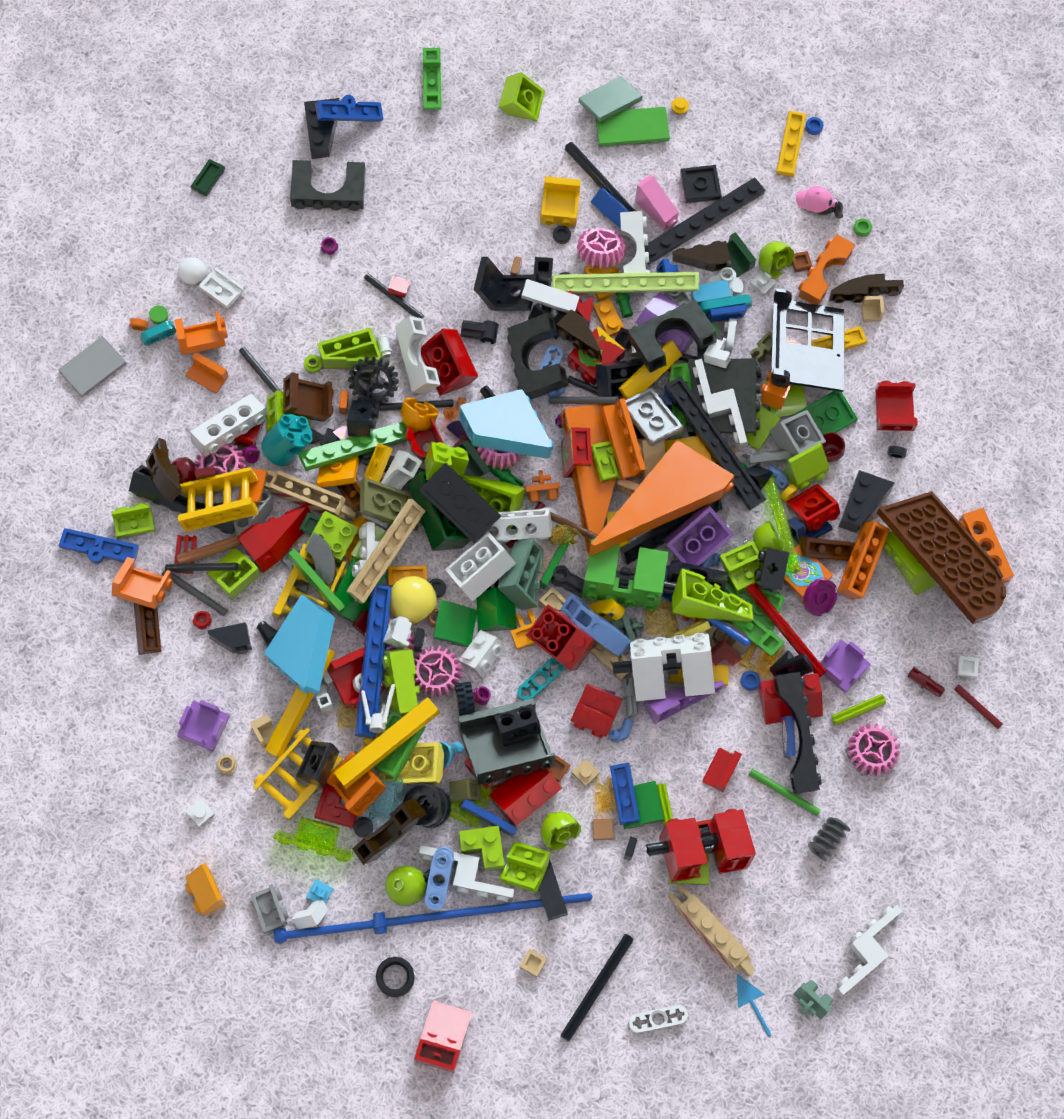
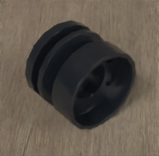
(427, 795)

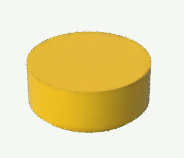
(789, 492)

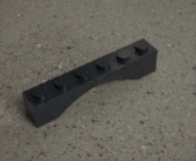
(143, 486)
(804, 773)

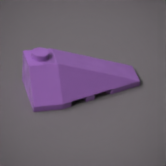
(674, 702)

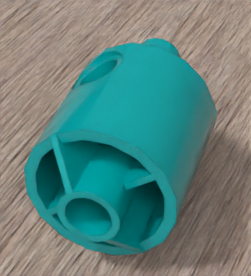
(286, 439)

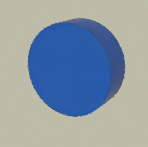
(814, 126)
(750, 680)

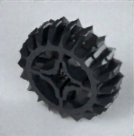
(366, 378)

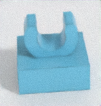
(319, 891)

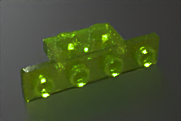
(317, 837)

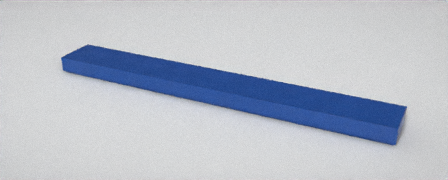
(372, 660)

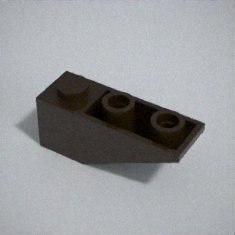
(705, 257)
(577, 331)

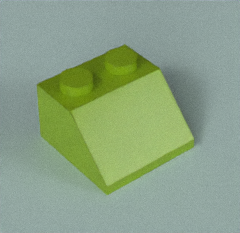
(521, 97)
(807, 467)

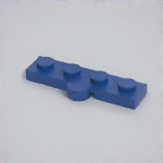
(349, 110)
(97, 546)

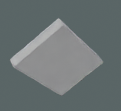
(92, 366)
(652, 417)

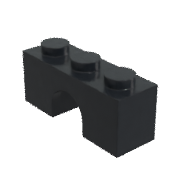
(711, 575)

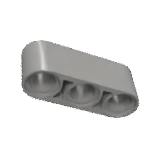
(264, 509)

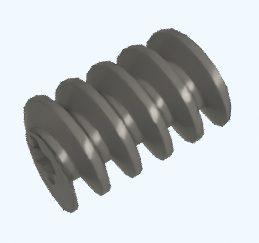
(827, 836)

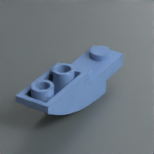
(595, 626)

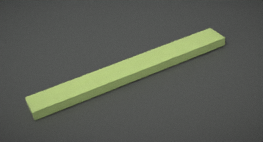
(627, 282)

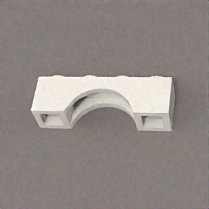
(633, 227)
(411, 335)
(400, 471)

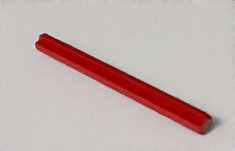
(784, 627)

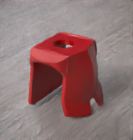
(420, 438)

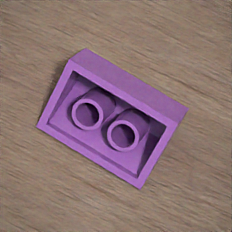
(659, 306)
(699, 536)

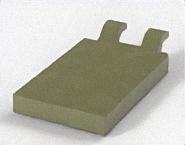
(382, 501)

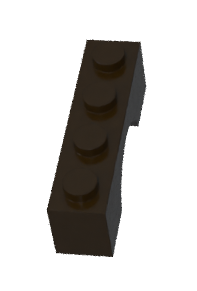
(379, 841)

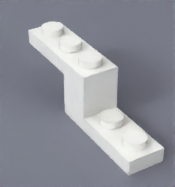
(720, 403)
(466, 875)
(868, 950)

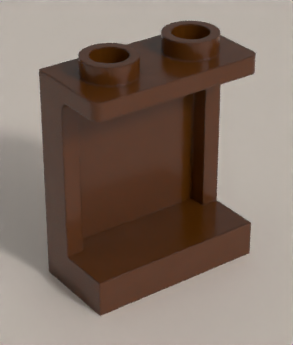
(307, 398)

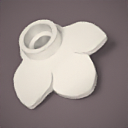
(735, 283)

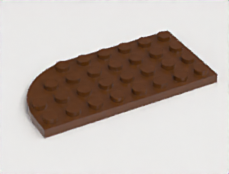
(948, 554)

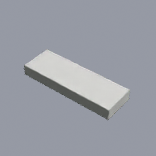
(549, 296)

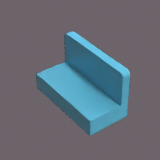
(712, 291)

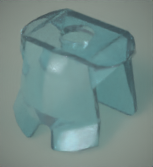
(388, 800)

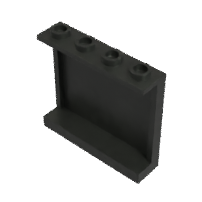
(742, 377)
(497, 761)

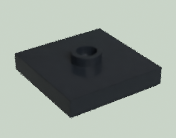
(700, 183)

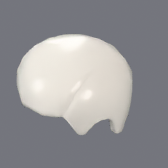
(192, 271)

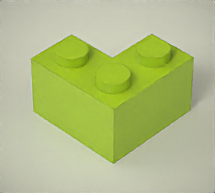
(440, 453)
(486, 841)

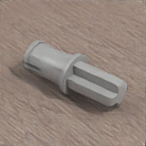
(630, 697)

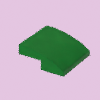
(455, 623)
(648, 805)

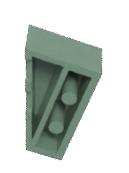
(521, 580)

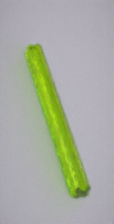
(782, 525)

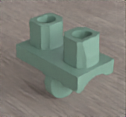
(628, 629)
(811, 1001)

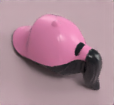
(820, 201)

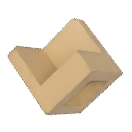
(872, 308)
(263, 729)

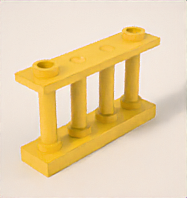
(221, 513)
(290, 591)
(302, 791)

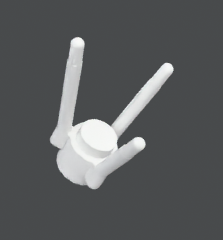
(378, 720)

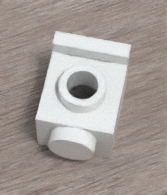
(398, 632)

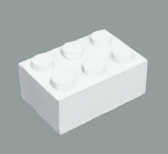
(480, 566)

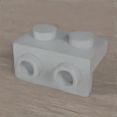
(269, 909)

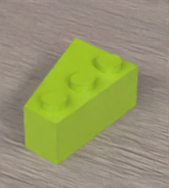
(348, 349)
(401, 672)

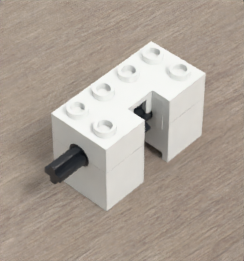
(662, 654)

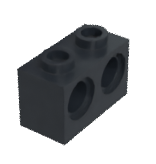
(517, 724)

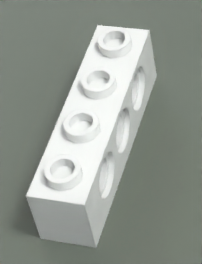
(228, 425)
(540, 518)

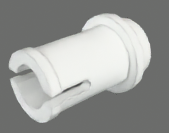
(384, 347)

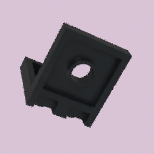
(498, 289)

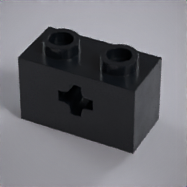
(362, 418)
(775, 577)

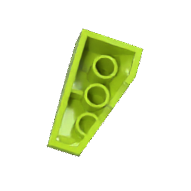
(500, 495)
(700, 599)

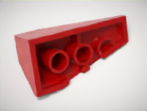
(271, 540)

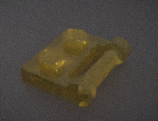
(763, 663)

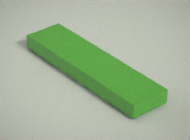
(316, 582)

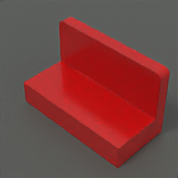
(721, 769)

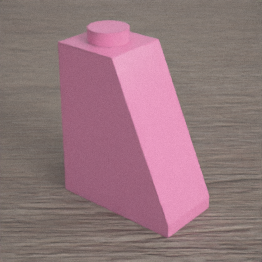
(656, 203)

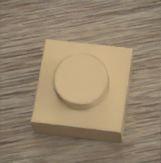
(585, 772)
(533, 963)

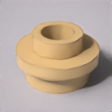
(226, 758)

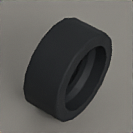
(410, 976)

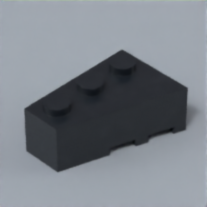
(320, 132)
(615, 374)
(864, 498)

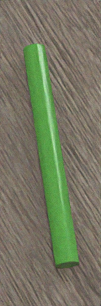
(784, 792)

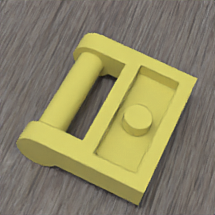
(698, 626)

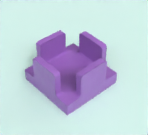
(844, 664)
(202, 724)

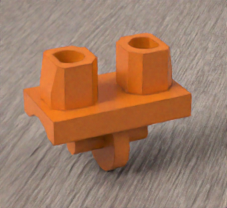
(551, 488)

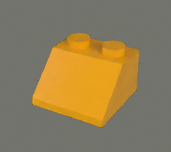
(205, 890)

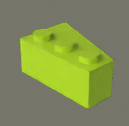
(910, 568)

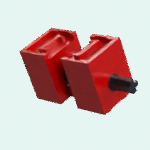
(688, 842)

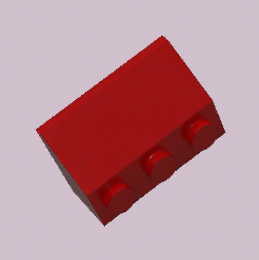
(450, 358)
(775, 708)
(524, 794)

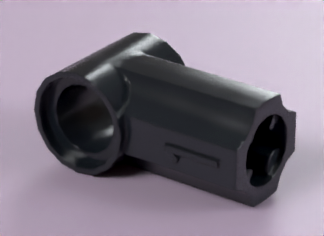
(483, 331)
(571, 582)

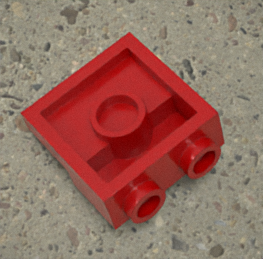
(814, 507)
(596, 710)

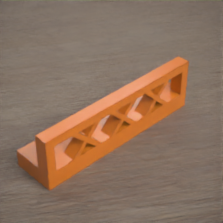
(623, 440)

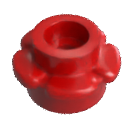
(202, 615)

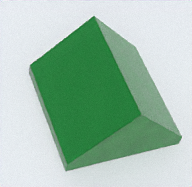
(495, 611)

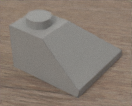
(797, 433)

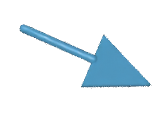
(747, 993)

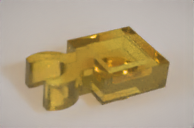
(562, 534)
(605, 798)

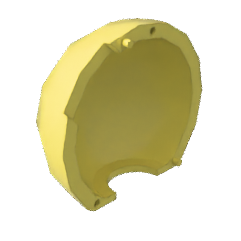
(412, 599)

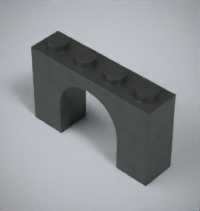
(349, 196)
(685, 317)
(522, 340)

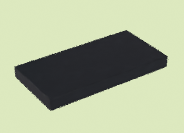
(459, 502)

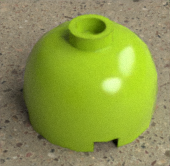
(775, 255)
(766, 536)
(559, 828)
(405, 885)

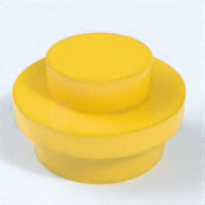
(680, 105)

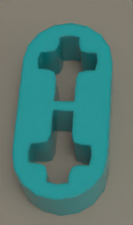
(158, 333)

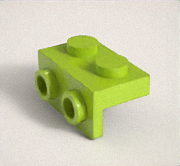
(133, 520)

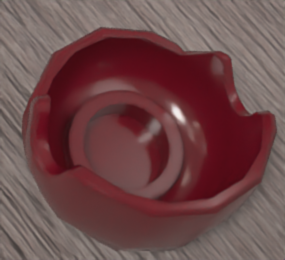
(835, 445)
(186, 469)

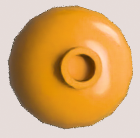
(417, 414)

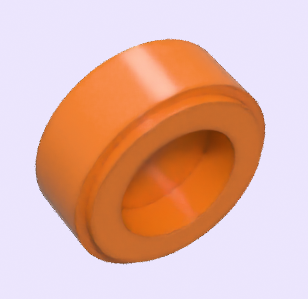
(138, 324)

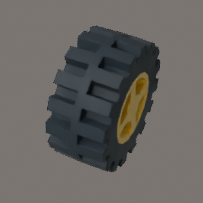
(464, 698)

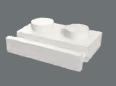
(221, 288)

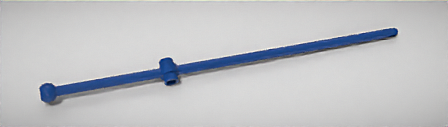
(381, 923)

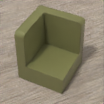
(464, 789)

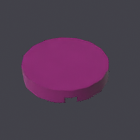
(820, 596)

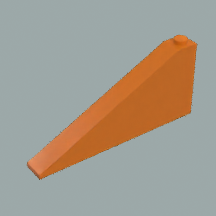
(672, 489)
(591, 494)

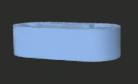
(547, 358)

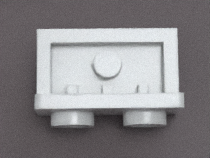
(482, 653)

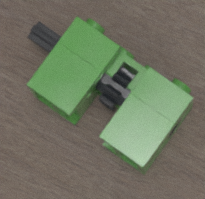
(637, 589)

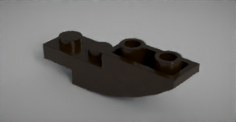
(859, 287)
(163, 472)

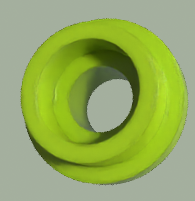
(312, 368)

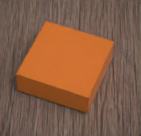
(343, 404)

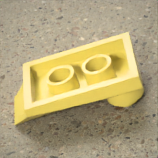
(423, 765)

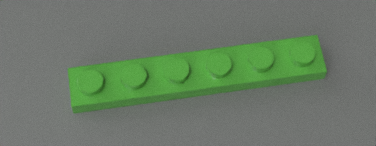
(352, 446)

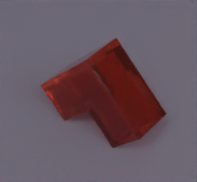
(726, 651)

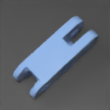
(436, 888)

